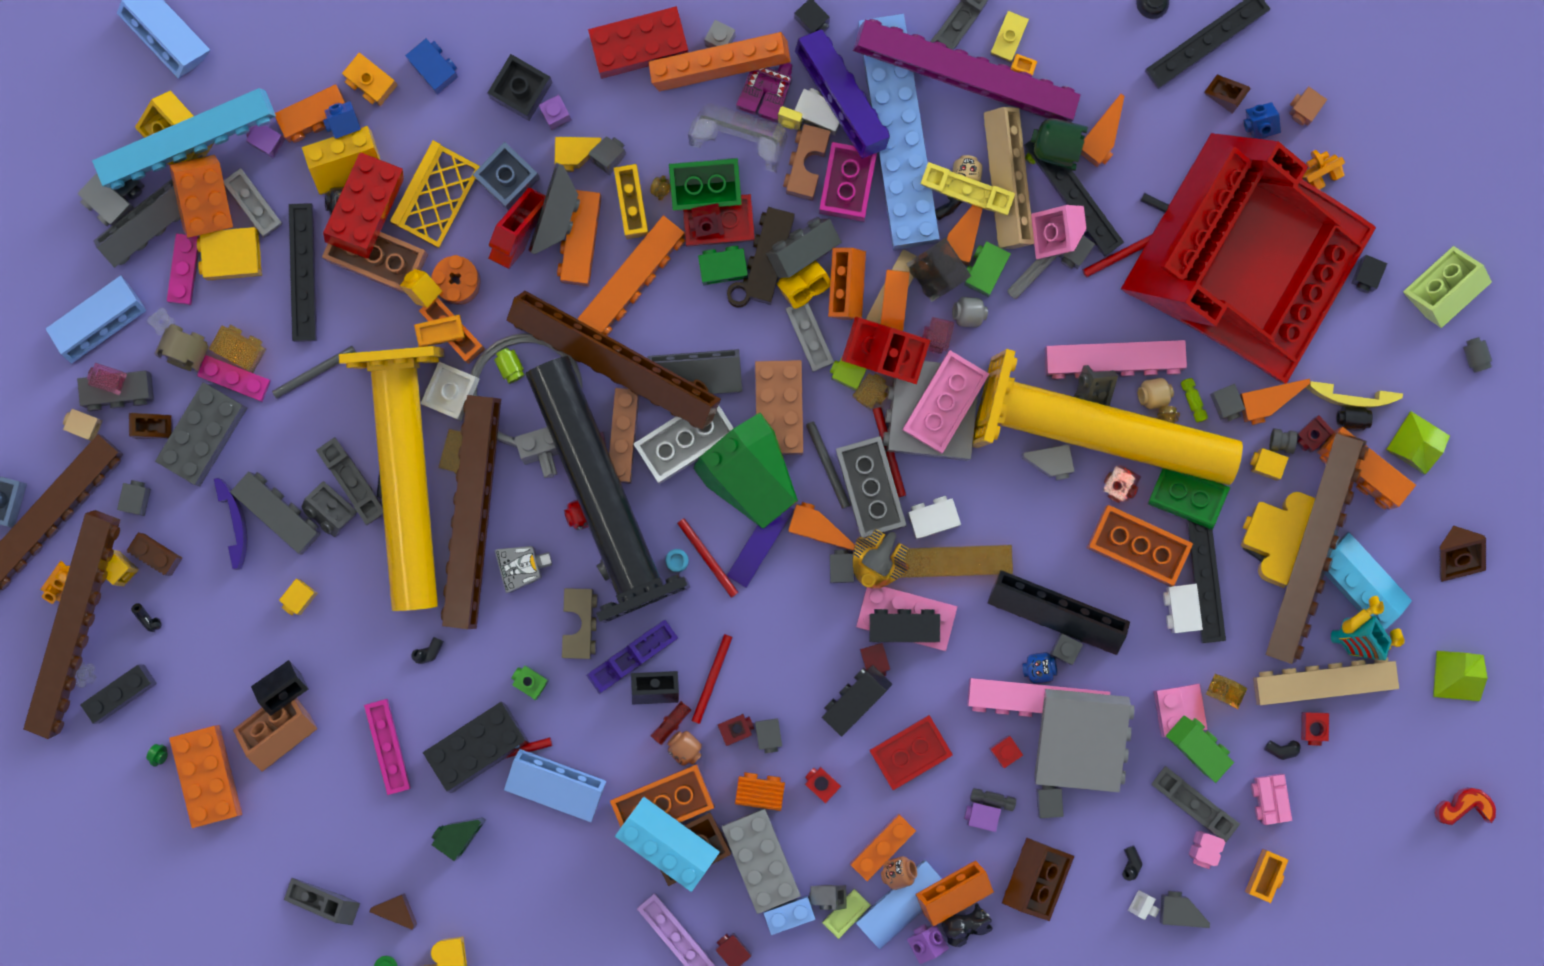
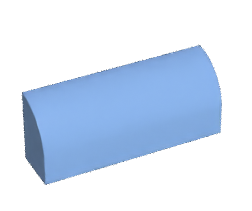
(164, 34)
(95, 319)
(555, 785)
(896, 908)

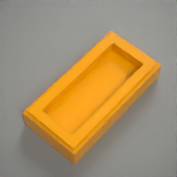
(439, 331)

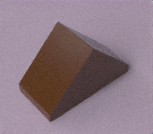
(1227, 92)
(149, 426)
(397, 911)

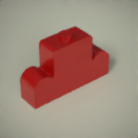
(515, 228)

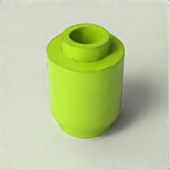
(509, 365)

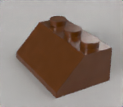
(709, 831)
(1037, 879)

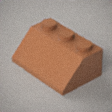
(270, 737)

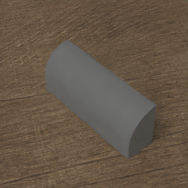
(716, 369)

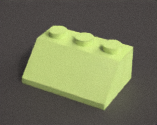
(1448, 286)

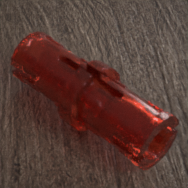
(671, 723)

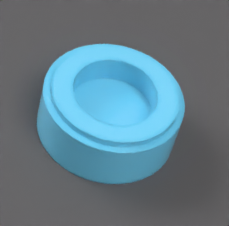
(677, 560)

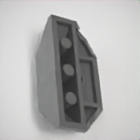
(556, 211)

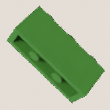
(1200, 748)

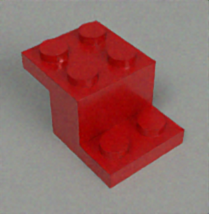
(885, 350)

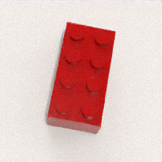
(636, 41)
(363, 205)

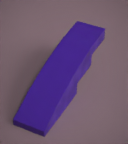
(632, 656)

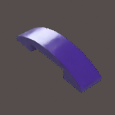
(757, 549)
(236, 552)

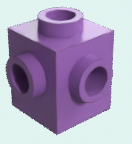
(927, 943)

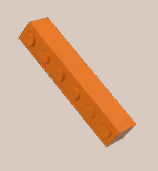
(719, 61)
(633, 276)

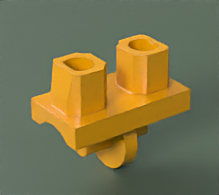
(1322, 164)
(55, 583)

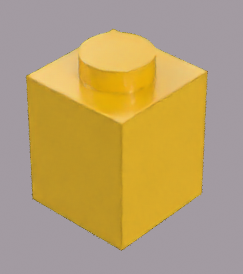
(420, 287)
(1268, 464)
(297, 597)

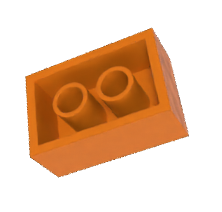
(201, 195)

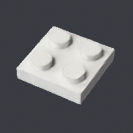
(449, 390)

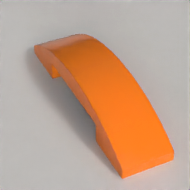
(895, 299)

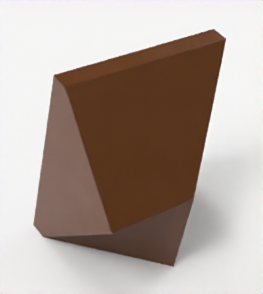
(1462, 554)

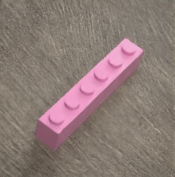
(1120, 357)
(1011, 696)

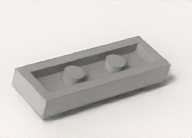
(252, 202)
(810, 337)

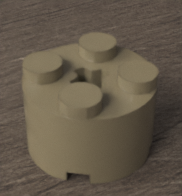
(181, 348)

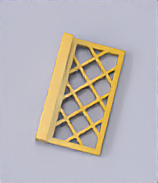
(415, 190)

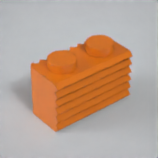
(760, 792)

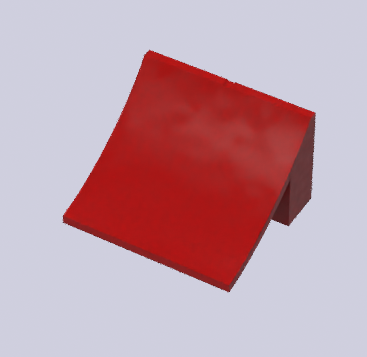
(1250, 252)

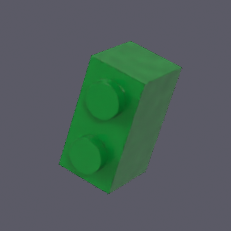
(722, 266)

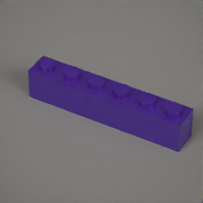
(842, 93)

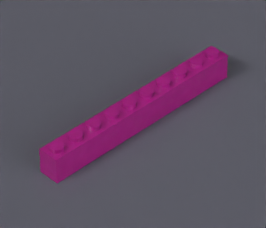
(965, 71)

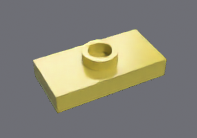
(1009, 36)
(790, 118)

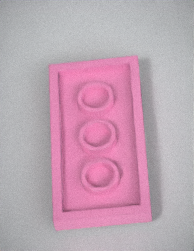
(945, 402)
(893, 599)

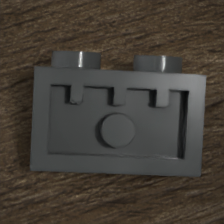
(1096, 385)
(328, 509)

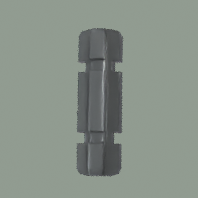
(993, 799)

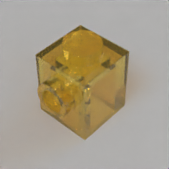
(871, 391)
(1226, 691)

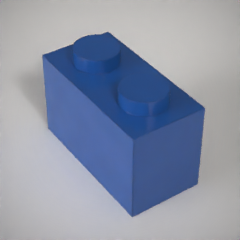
(432, 65)

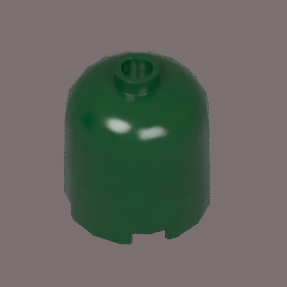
(1059, 142)

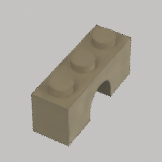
(582, 603)

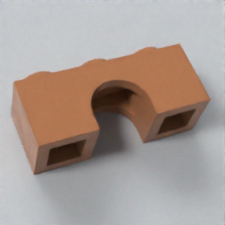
(810, 142)

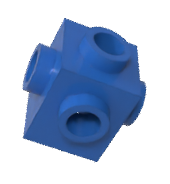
(1262, 121)

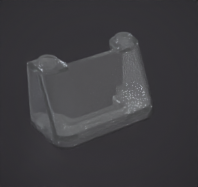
(769, 135)

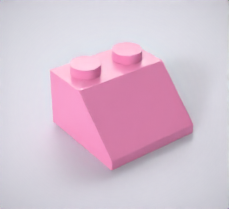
(1058, 230)
(1177, 702)

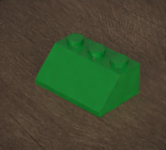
(705, 183)

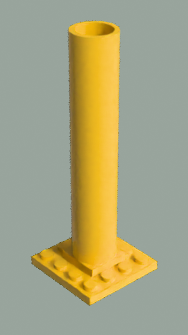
(1099, 427)
(402, 471)

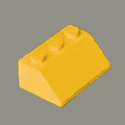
(162, 113)
(333, 158)

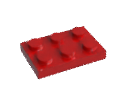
(736, 222)
(911, 752)

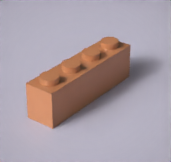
(624, 433)

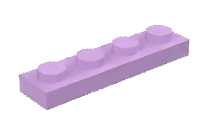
(673, 933)

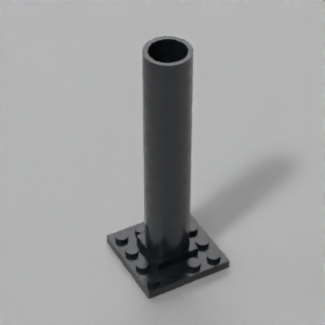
(598, 491)

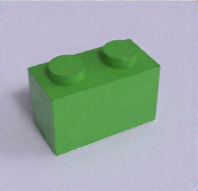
(986, 268)

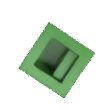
(538, 681)

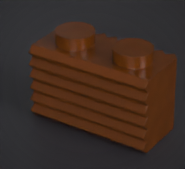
(154, 554)

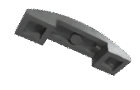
(959, 22)
(351, 480)
(1195, 804)

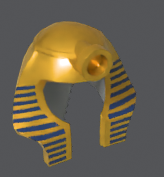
(873, 566)

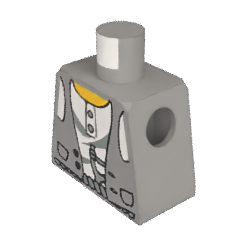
(521, 566)

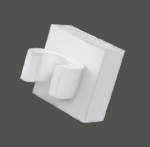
(1143, 905)

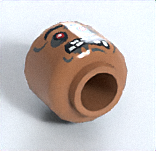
(684, 748)
(899, 873)

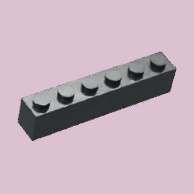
(1058, 612)

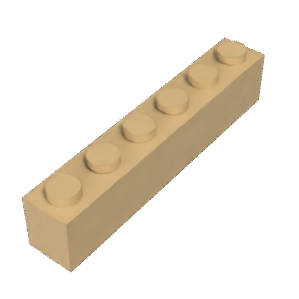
(1009, 172)
(1325, 683)

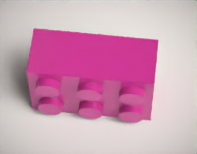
(847, 183)

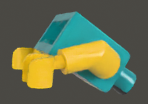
(1364, 634)

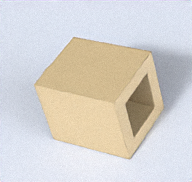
(81, 424)

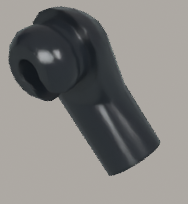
(947, 208)
(145, 619)
(427, 654)
(1284, 752)
(1133, 865)

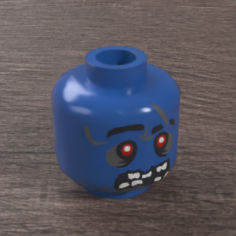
(1040, 668)

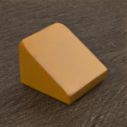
(1023, 64)

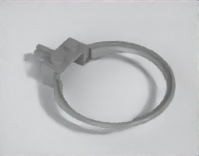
(536, 444)

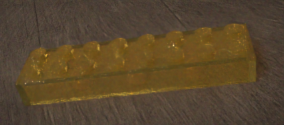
(958, 561)

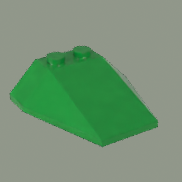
(749, 471)

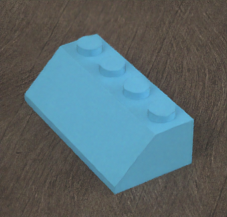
(1362, 577)
(667, 844)

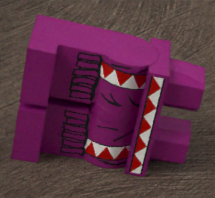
(768, 82)

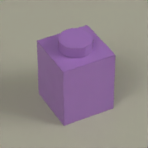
(555, 112)
(265, 139)
(982, 816)

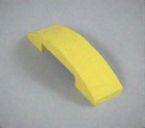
(967, 189)
(1325, 392)

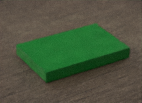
(1189, 497)

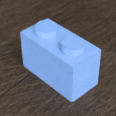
(789, 915)

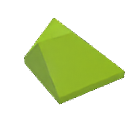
(1418, 443)
(1459, 675)

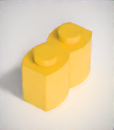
(804, 284)

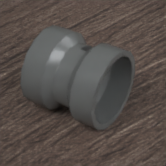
(1283, 441)

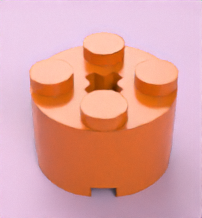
(447, 270)

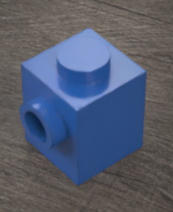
(341, 119)

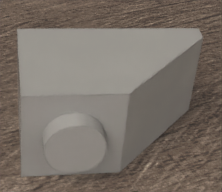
(1052, 461)

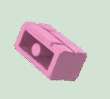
(1272, 799)
(1206, 849)

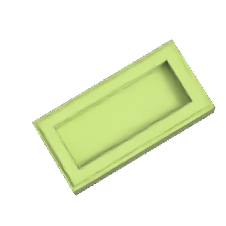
(841, 920)

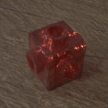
(1123, 477)

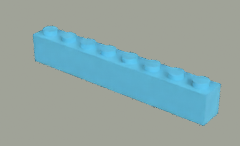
(184, 138)

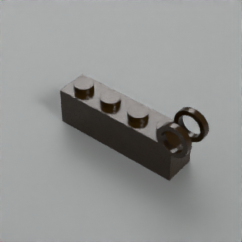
(762, 277)

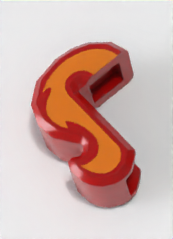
(1462, 803)

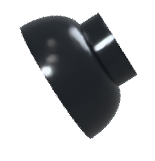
(1152, 8)

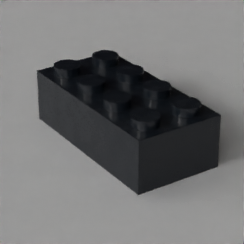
(475, 747)

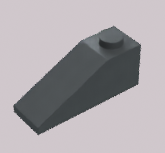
(322, 902)

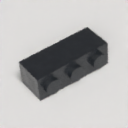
(904, 626)
(118, 694)
(856, 699)

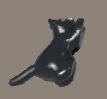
(961, 926)

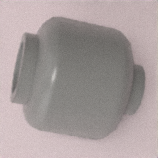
(969, 312)

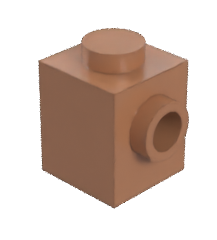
(1306, 106)

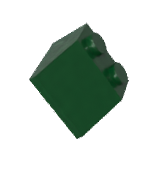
(456, 837)

